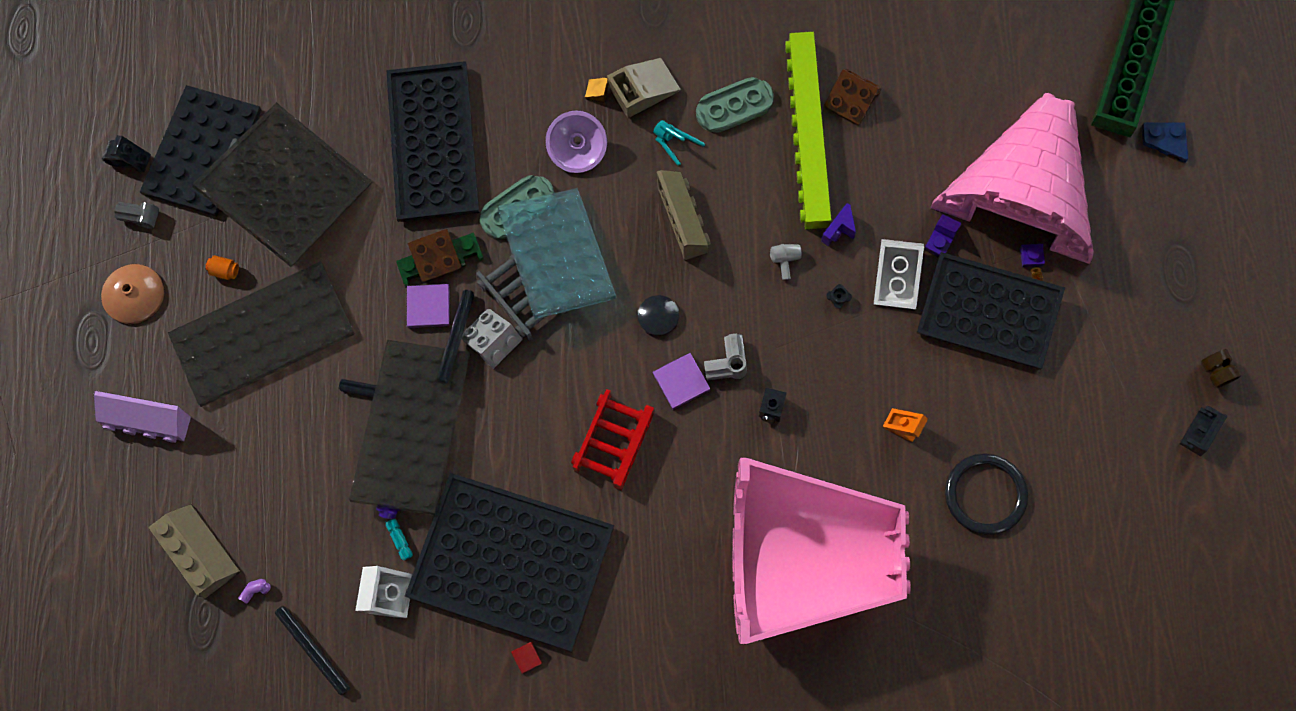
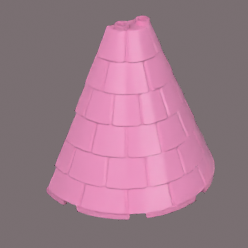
(1031, 178)

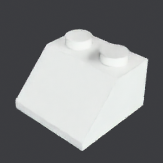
(383, 592)

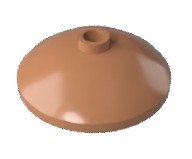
(140, 301)

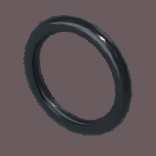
(964, 520)

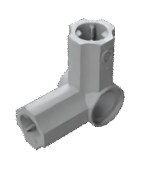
(723, 367)

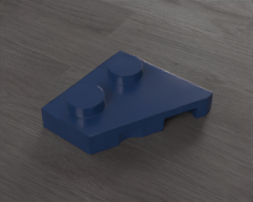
(1166, 138)

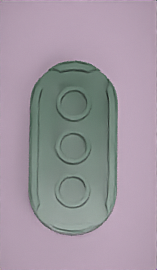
(734, 104)
(524, 189)

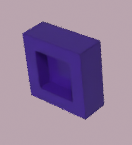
(1032, 255)

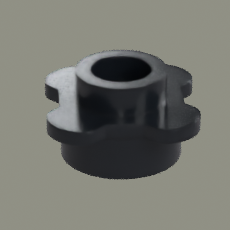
(839, 290)

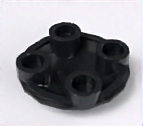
(658, 315)

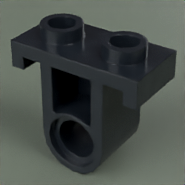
(125, 154)

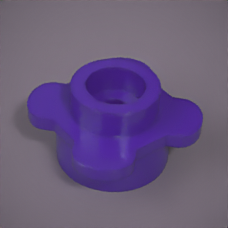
(388, 513)

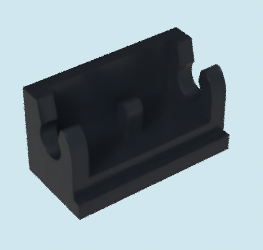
(1203, 430)

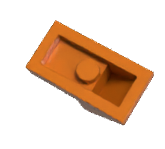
(905, 423)

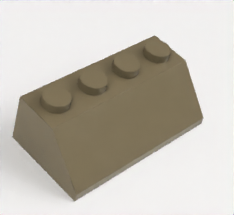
(682, 214)
(194, 550)

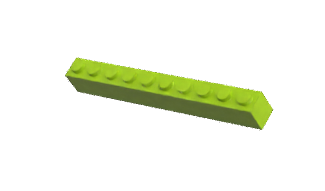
(809, 131)

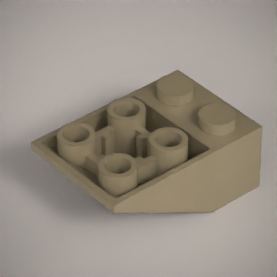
(642, 85)

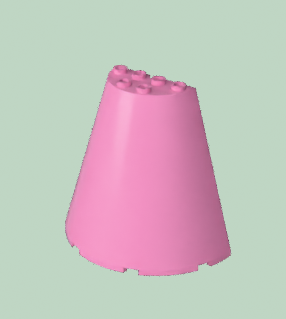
(811, 551)

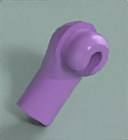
(254, 587)

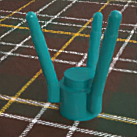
(666, 131)

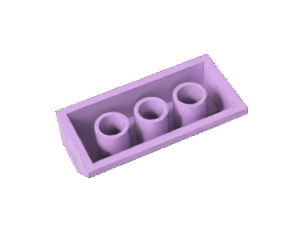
(141, 416)

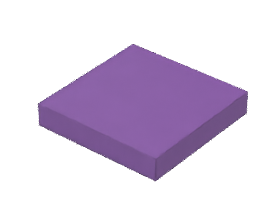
(428, 306)
(681, 381)

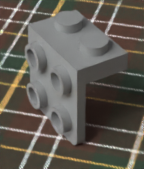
(491, 337)

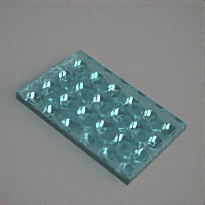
(556, 253)

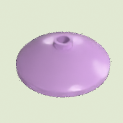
(567, 153)

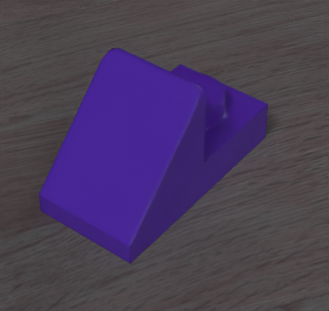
(842, 223)
(942, 235)

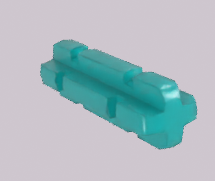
(399, 539)

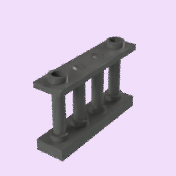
(485, 284)

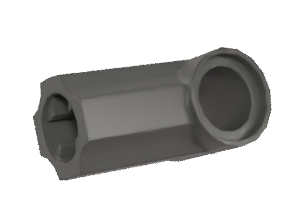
(143, 215)

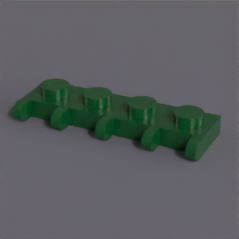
(464, 246)

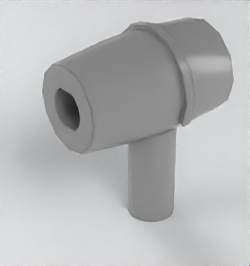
(783, 254)

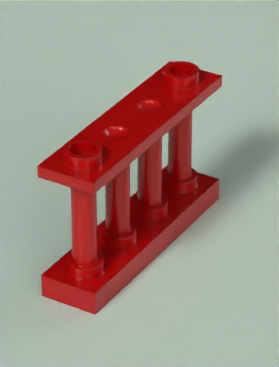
(627, 455)

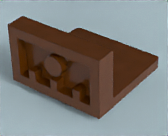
(852, 95)
(434, 255)

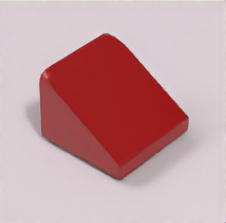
(526, 657)

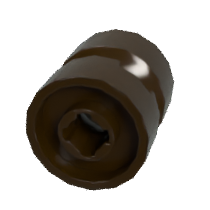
(1220, 368)

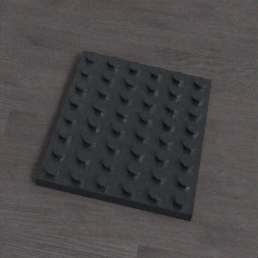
(510, 562)

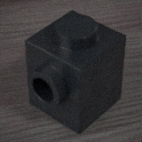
(772, 405)

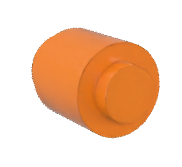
(222, 267)

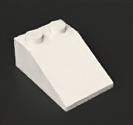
(898, 274)

